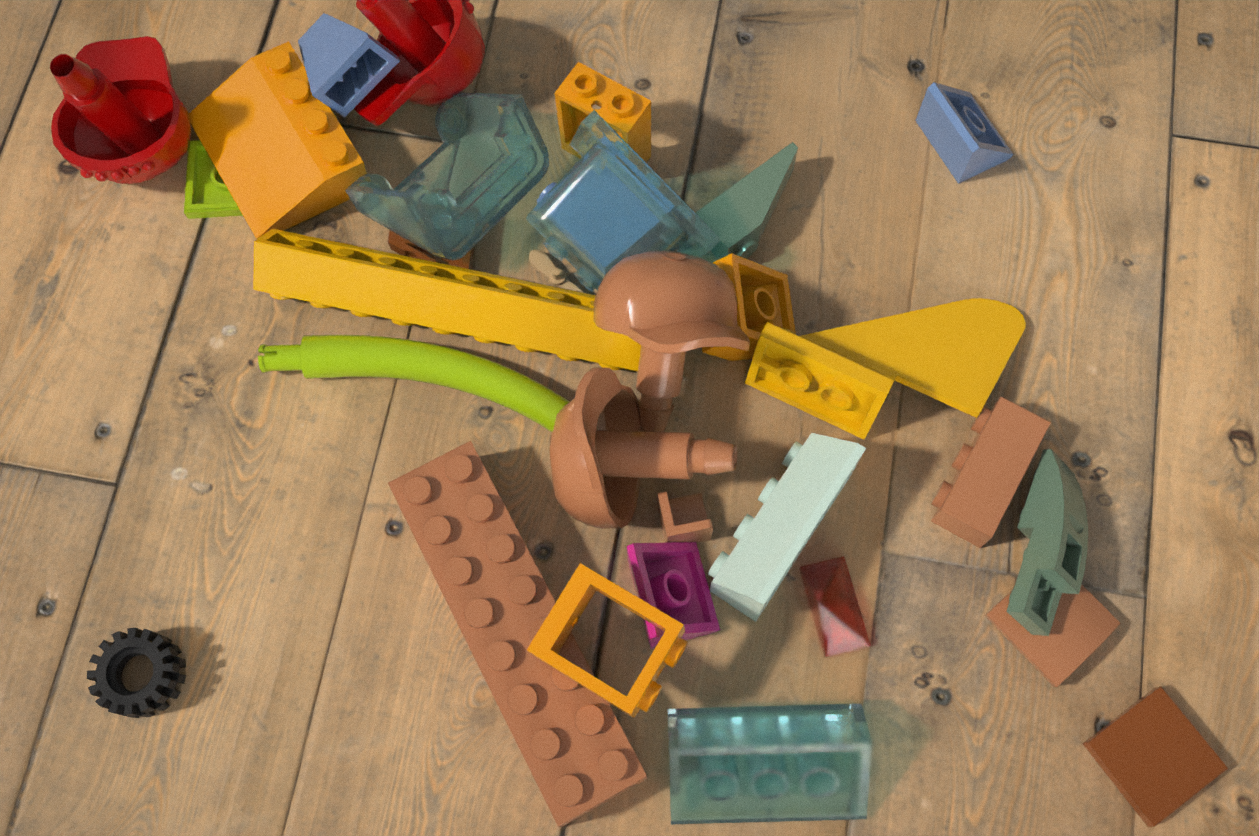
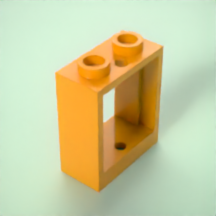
(620, 107)
(567, 613)

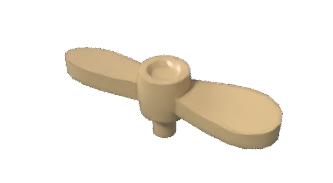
(556, 276)

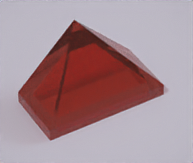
(834, 607)

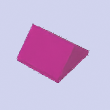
(674, 582)

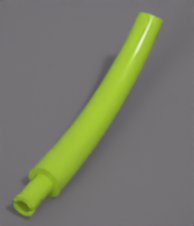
(415, 361)

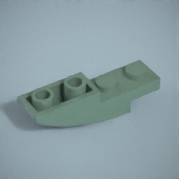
(1057, 546)

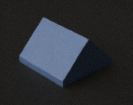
(960, 132)

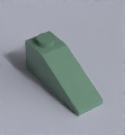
(746, 207)

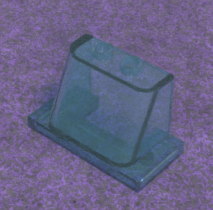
(613, 208)

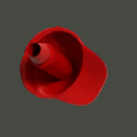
(436, 48)
(119, 111)

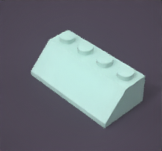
(784, 523)

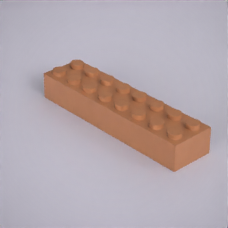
(499, 606)

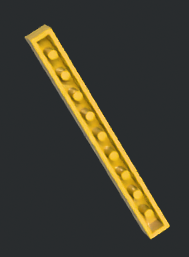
(438, 297)

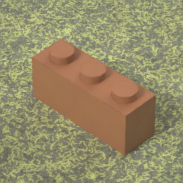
(988, 471)

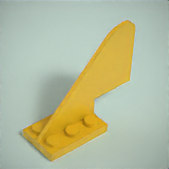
(848, 370)

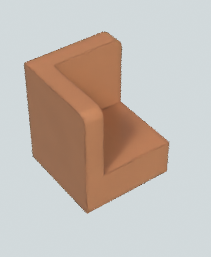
(684, 518)

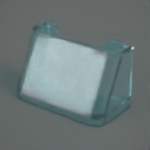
(467, 184)

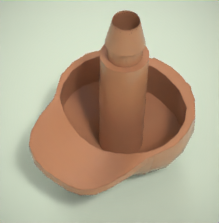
(668, 307)
(604, 452)

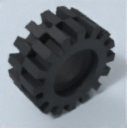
(110, 666)

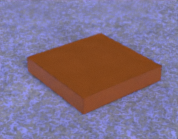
(1155, 756)

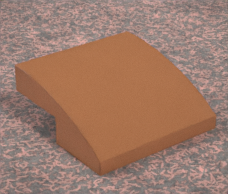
(1076, 633)

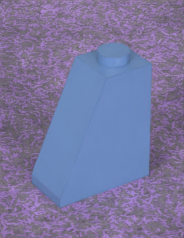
(343, 63)

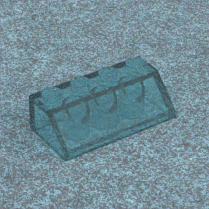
(768, 763)

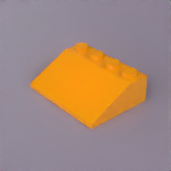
(276, 143)

